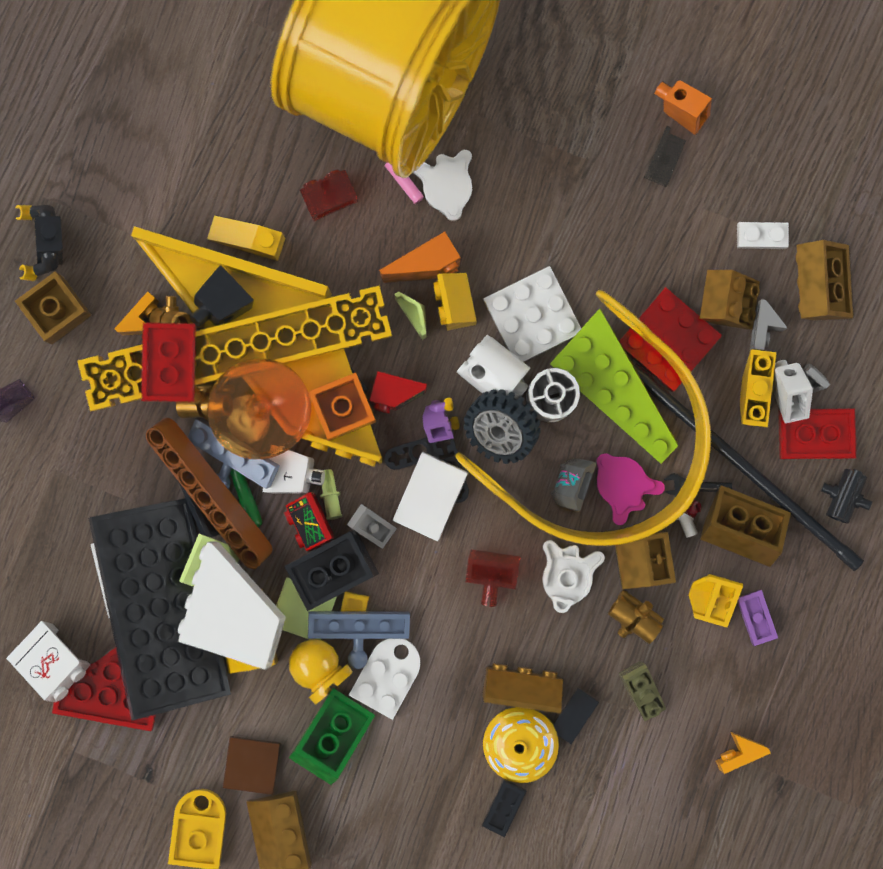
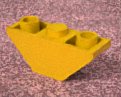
(757, 388)

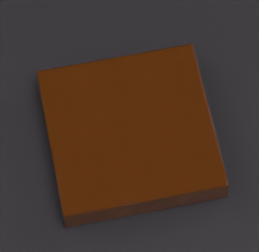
(251, 765)

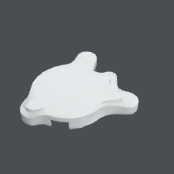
(447, 184)
(567, 575)

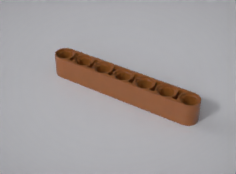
(209, 492)

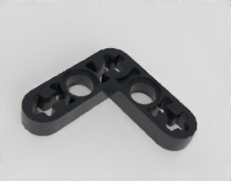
(432, 450)

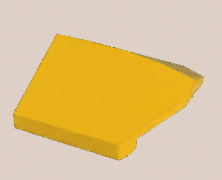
(714, 599)

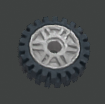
(502, 426)

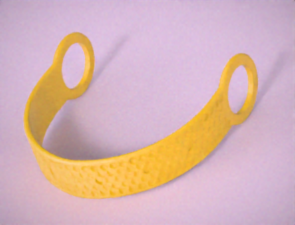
(690, 487)

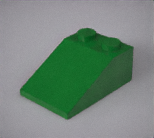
(332, 737)

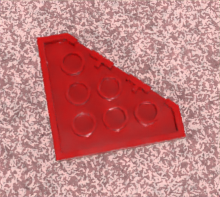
(101, 696)

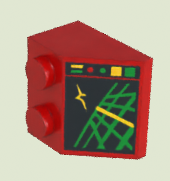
(394, 392)
(309, 522)

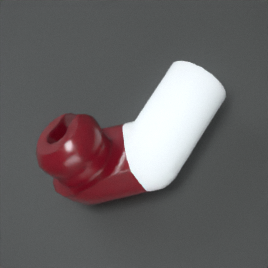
(687, 518)

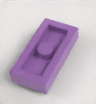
(757, 617)

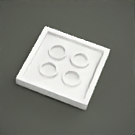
(532, 315)

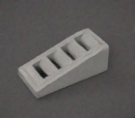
(816, 378)

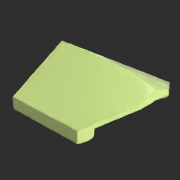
(414, 311)

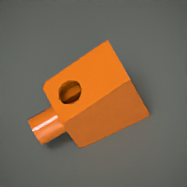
(685, 105)

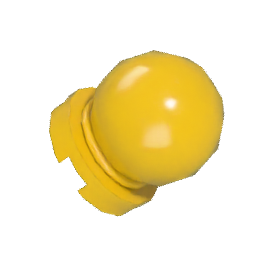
(317, 667)

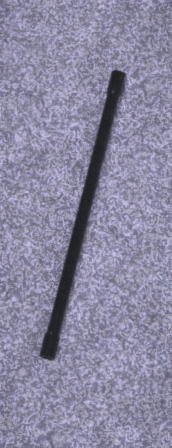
(842, 551)

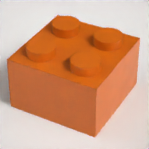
(342, 407)

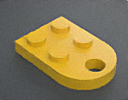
(198, 832)

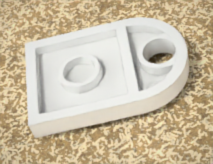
(387, 678)

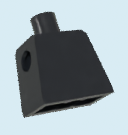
(220, 300)

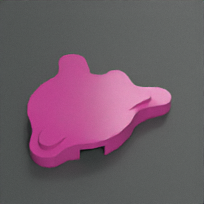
(623, 484)

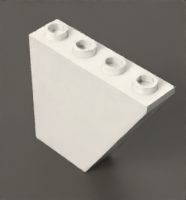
(230, 612)

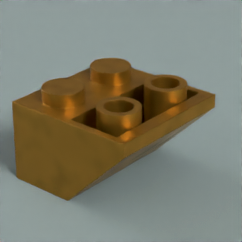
(730, 299)
(646, 562)

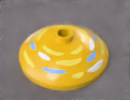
(526, 728)

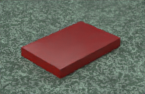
(168, 362)
(821, 436)

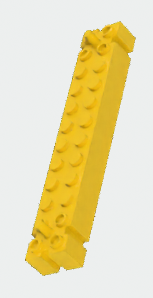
(275, 336)

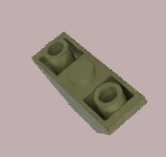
(642, 690)

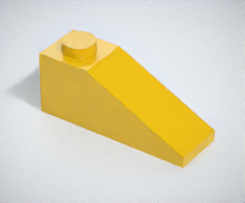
(247, 237)

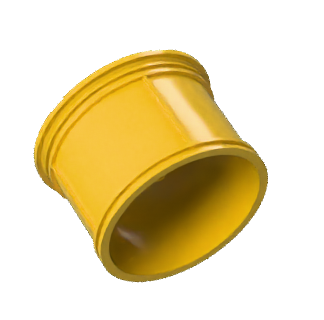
(382, 69)

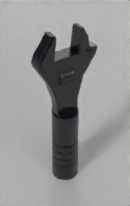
(705, 487)

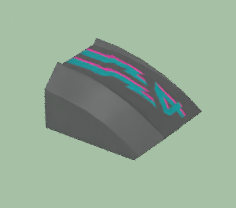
(573, 483)

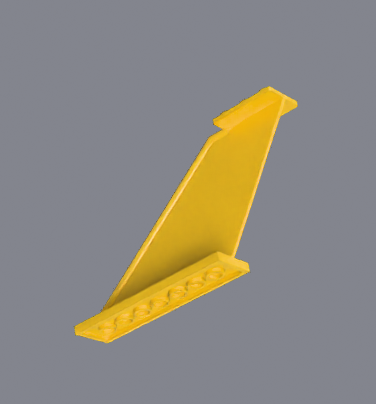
(190, 266)

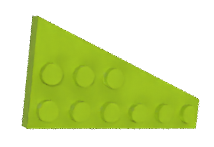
(615, 386)

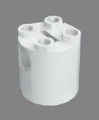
(494, 368)
(549, 383)

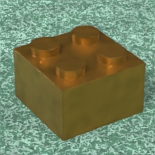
(53, 308)

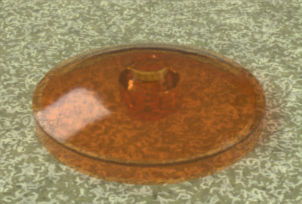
(259, 409)

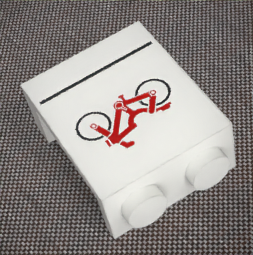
(47, 663)

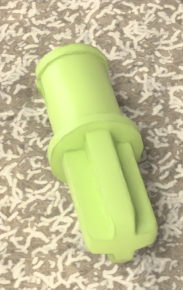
(330, 496)

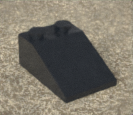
(331, 570)

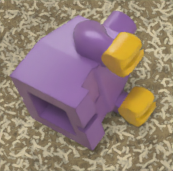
(436, 421)

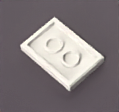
(430, 496)

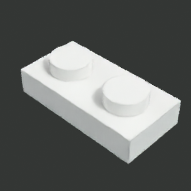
(762, 235)

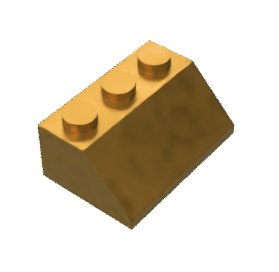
(824, 280)
(746, 526)
(523, 688)
(279, 832)

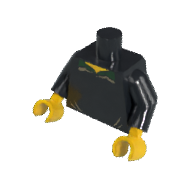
(47, 238)

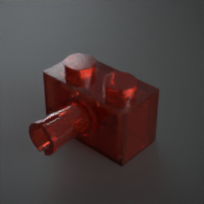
(328, 194)
(492, 571)

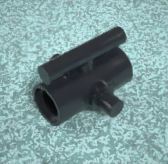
(846, 496)

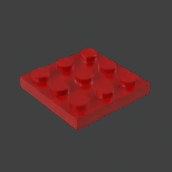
(679, 329)

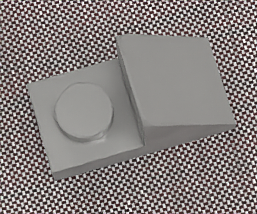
(765, 320)
(371, 526)

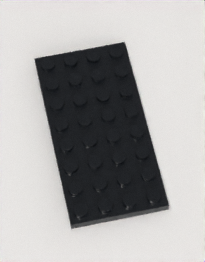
(140, 569)

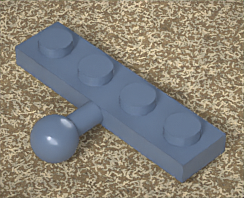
(260, 471)
(358, 626)

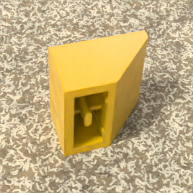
(456, 300)

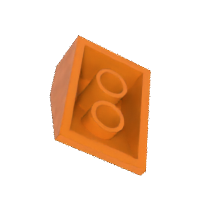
(424, 262)

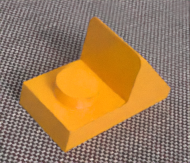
(133, 322)
(747, 752)

